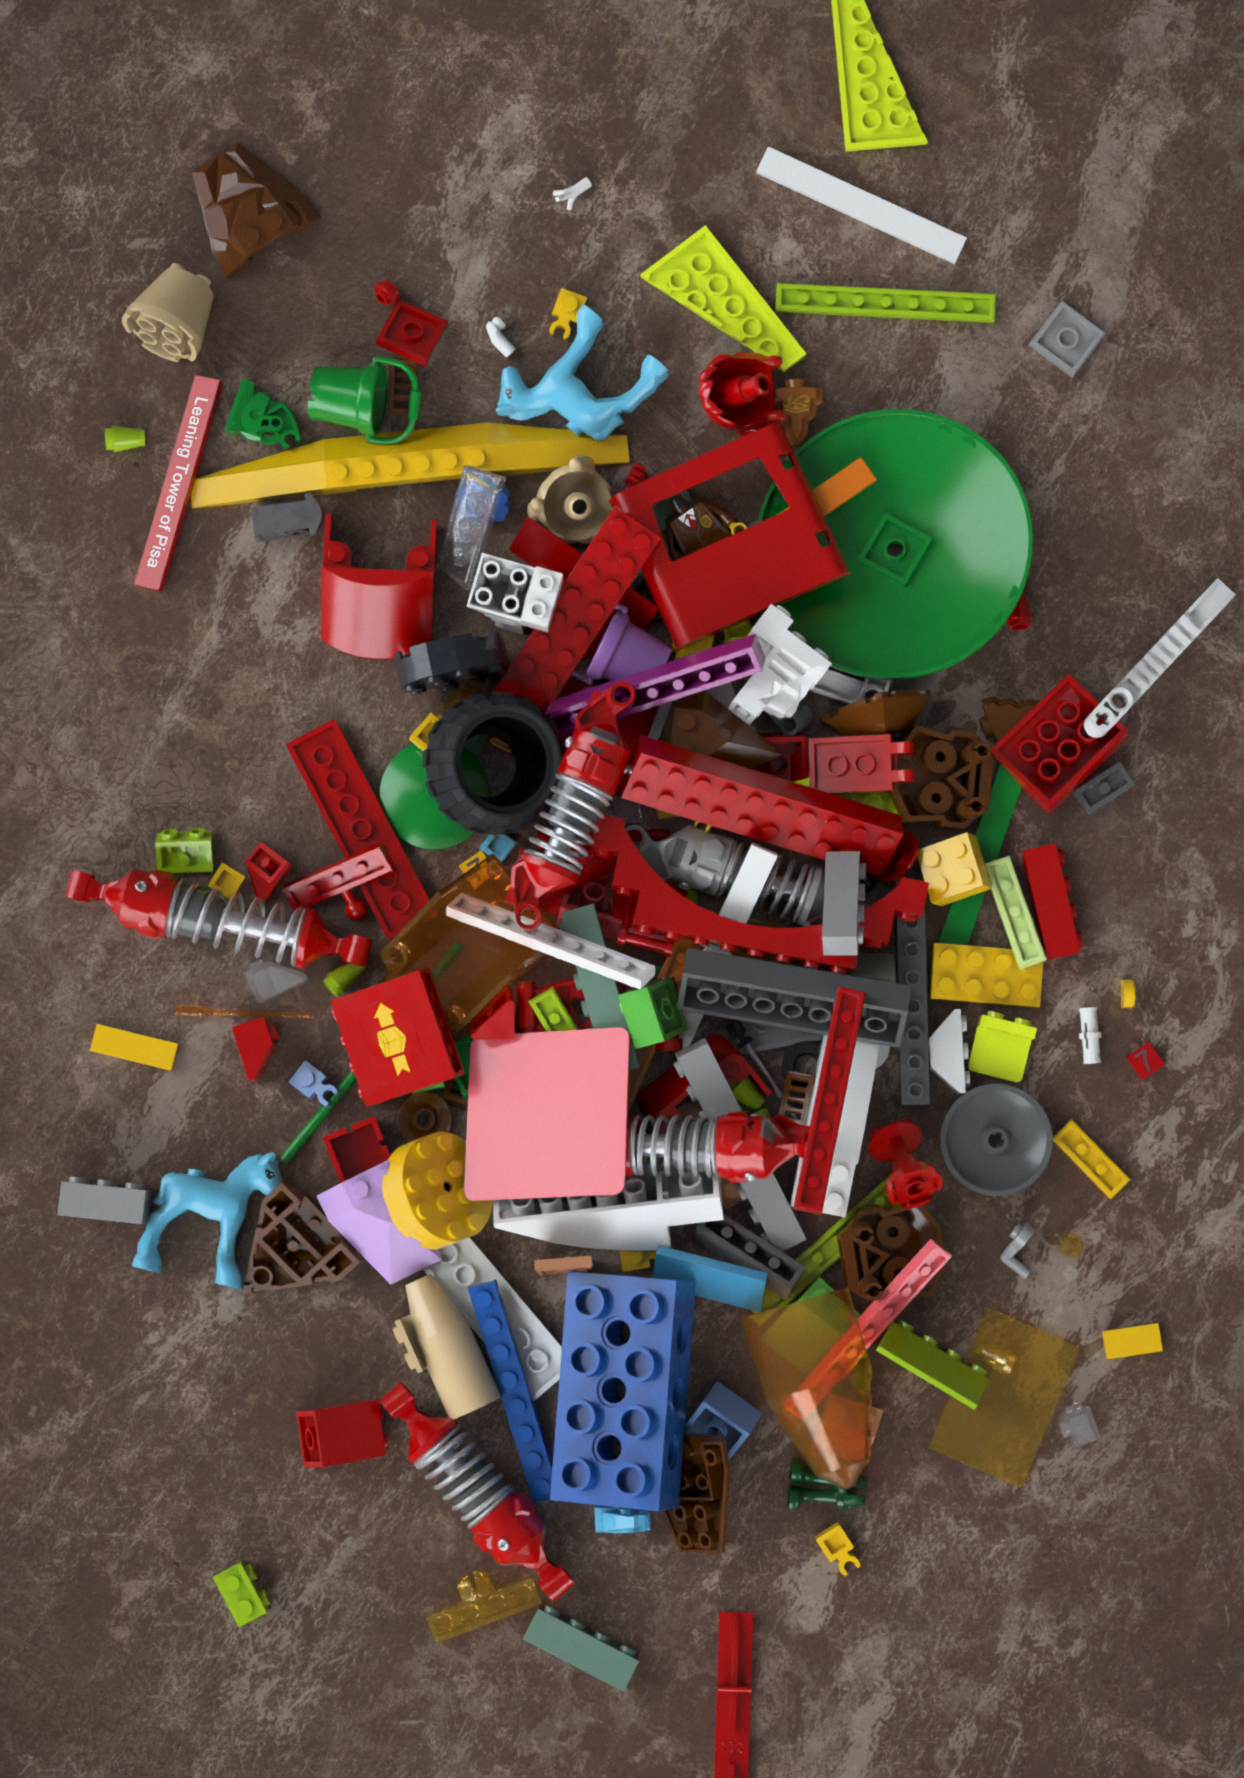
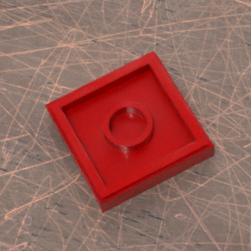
(411, 332)

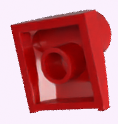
(793, 762)

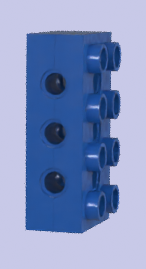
(656, 1381)

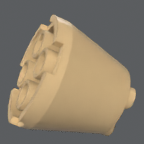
(172, 314)

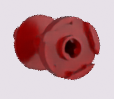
(911, 1179)

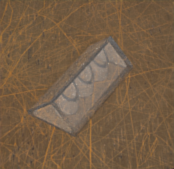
(470, 524)

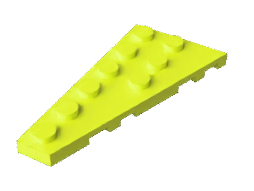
(870, 91)
(714, 287)

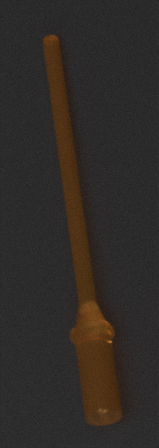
(202, 1011)

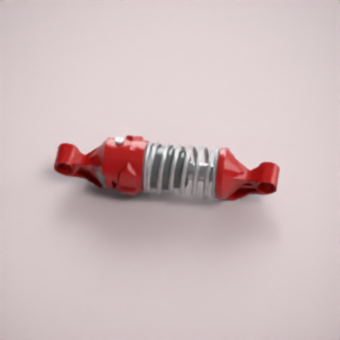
(587, 781)
(728, 1145)
(497, 1514)

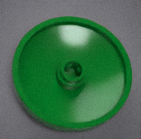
(412, 810)

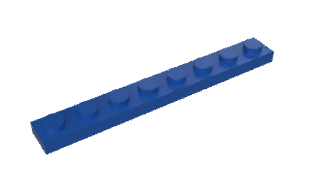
(513, 1387)

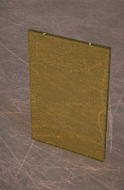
(1014, 1408)

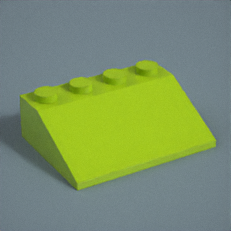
(933, 1364)

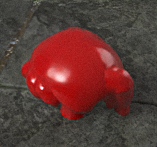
(740, 391)

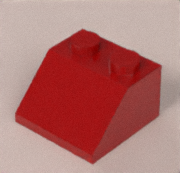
(256, 1045)

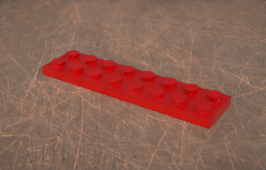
(581, 609)
(358, 822)

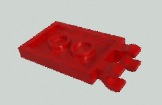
(857, 763)

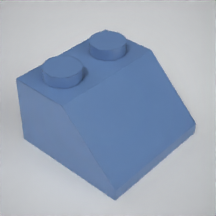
(724, 1413)

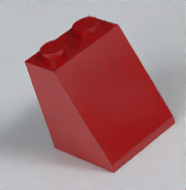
(341, 1433)

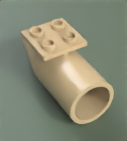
(444, 1344)

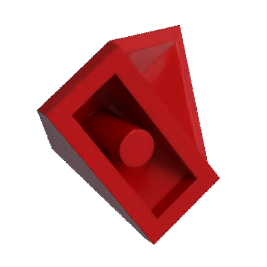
(266, 871)
(496, 1019)

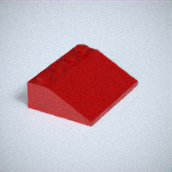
(1051, 749)

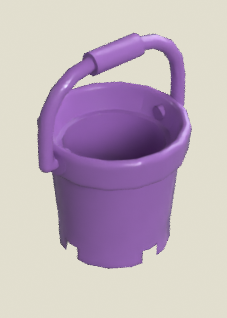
(624, 651)

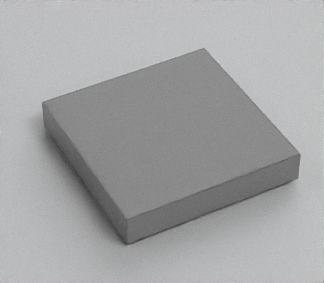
(1067, 339)

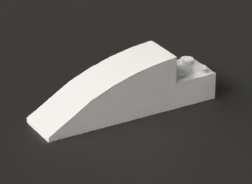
(850, 1128)
(625, 1221)

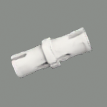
(1090, 1035)

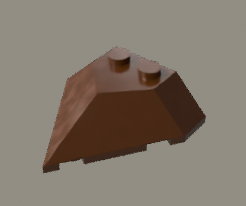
(878, 715)
(713, 730)
(295, 1244)

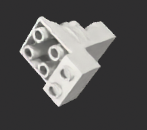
(515, 594)
(787, 672)

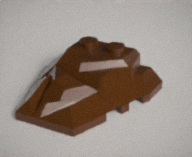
(247, 207)

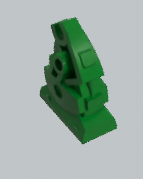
(259, 415)

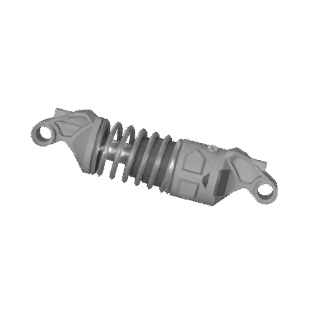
(712, 862)

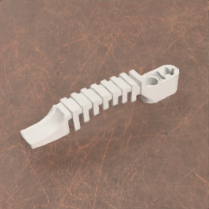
(1159, 658)

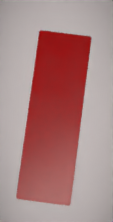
(538, 545)

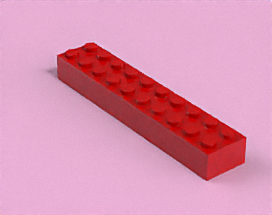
(758, 804)

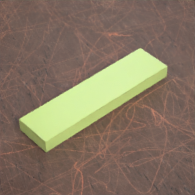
(1014, 913)

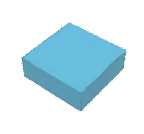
(500, 845)

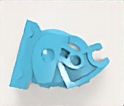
(621, 1520)

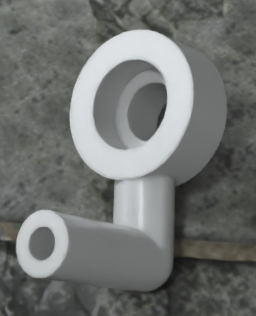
(1019, 1236)

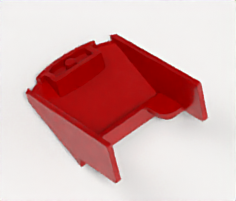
(377, 609)

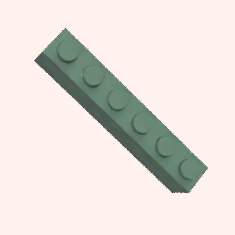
(599, 991)

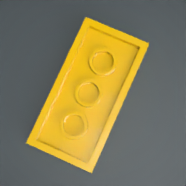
(983, 976)

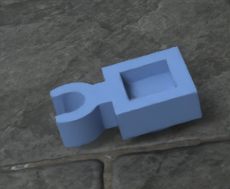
(311, 1082)

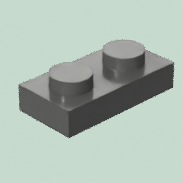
(1103, 788)

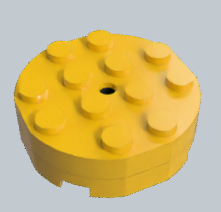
(428, 1192)

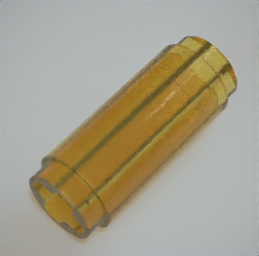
(1063, 1250)

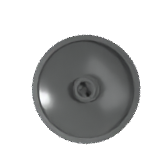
(996, 1140)

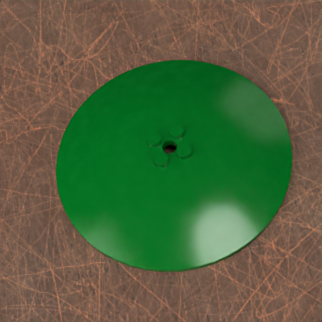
(948, 584)

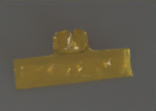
(481, 1605)

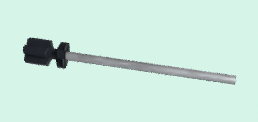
(737, 1031)

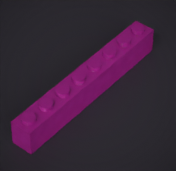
(669, 680)

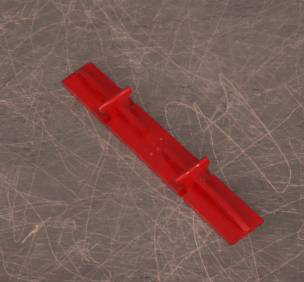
(733, 1696)

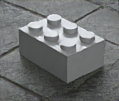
(105, 1200)

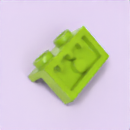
(184, 851)
(242, 1593)

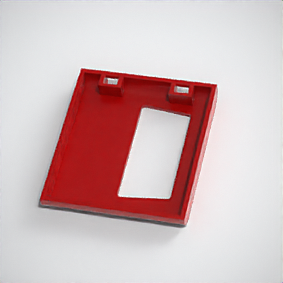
(748, 569)

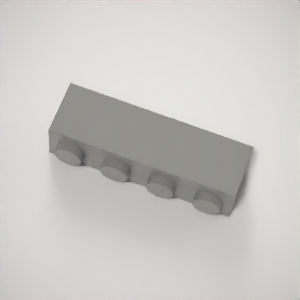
(842, 903)

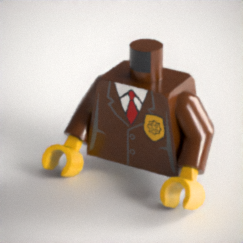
(696, 526)

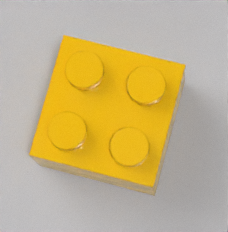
(954, 869)

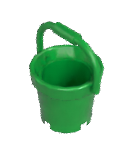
(359, 397)

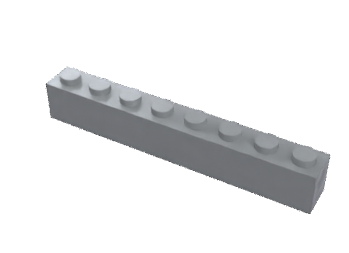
(716, 1098)

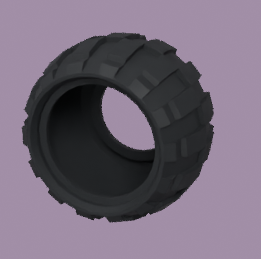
(536, 756)

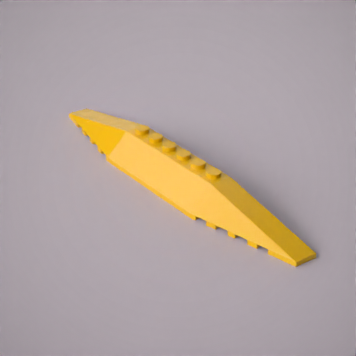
(425, 456)

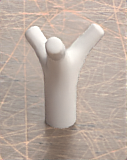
(572, 192)

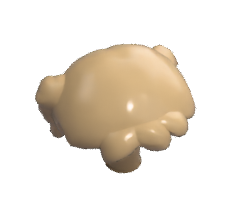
(572, 501)

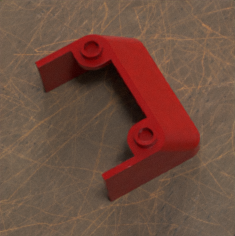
(669, 1089)

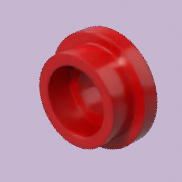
(386, 293)

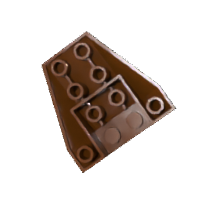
(704, 1495)

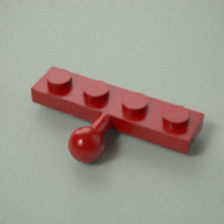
(339, 879)

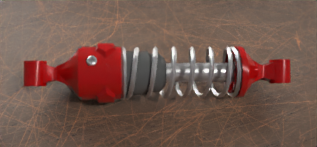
(166, 907)

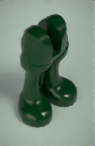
(797, 1495)

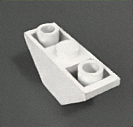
(948, 1052)

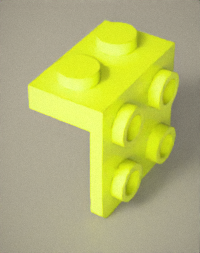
(1001, 1047)

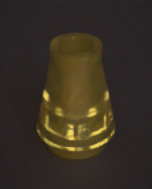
(997, 1357)

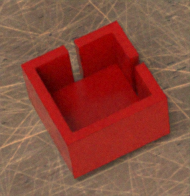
(357, 1150)

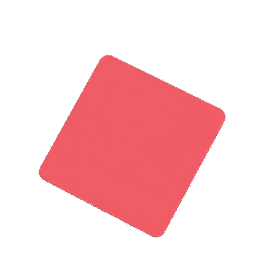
(547, 1115)

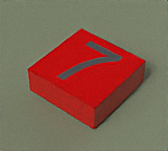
(1145, 1061)

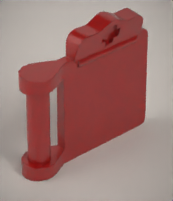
(624, 910)

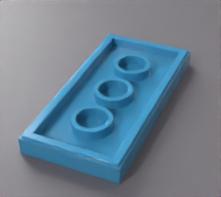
(713, 1278)

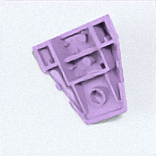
(365, 1222)

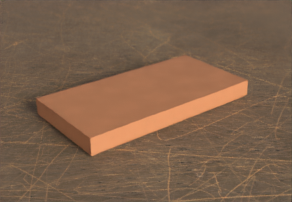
(563, 1265)

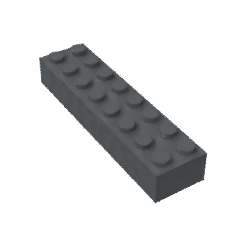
(788, 996)

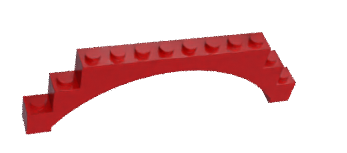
(669, 913)

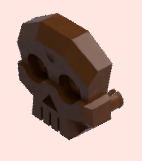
(957, 803)
(870, 1231)

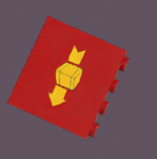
(397, 1037)

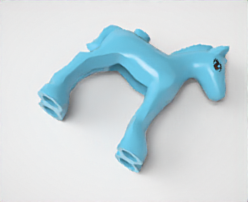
(569, 396)
(215, 1201)

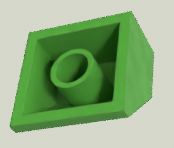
(652, 1013)

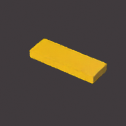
(134, 1047)
(1090, 1159)

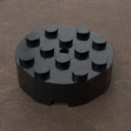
(451, 661)

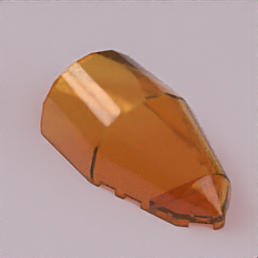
(816, 1381)

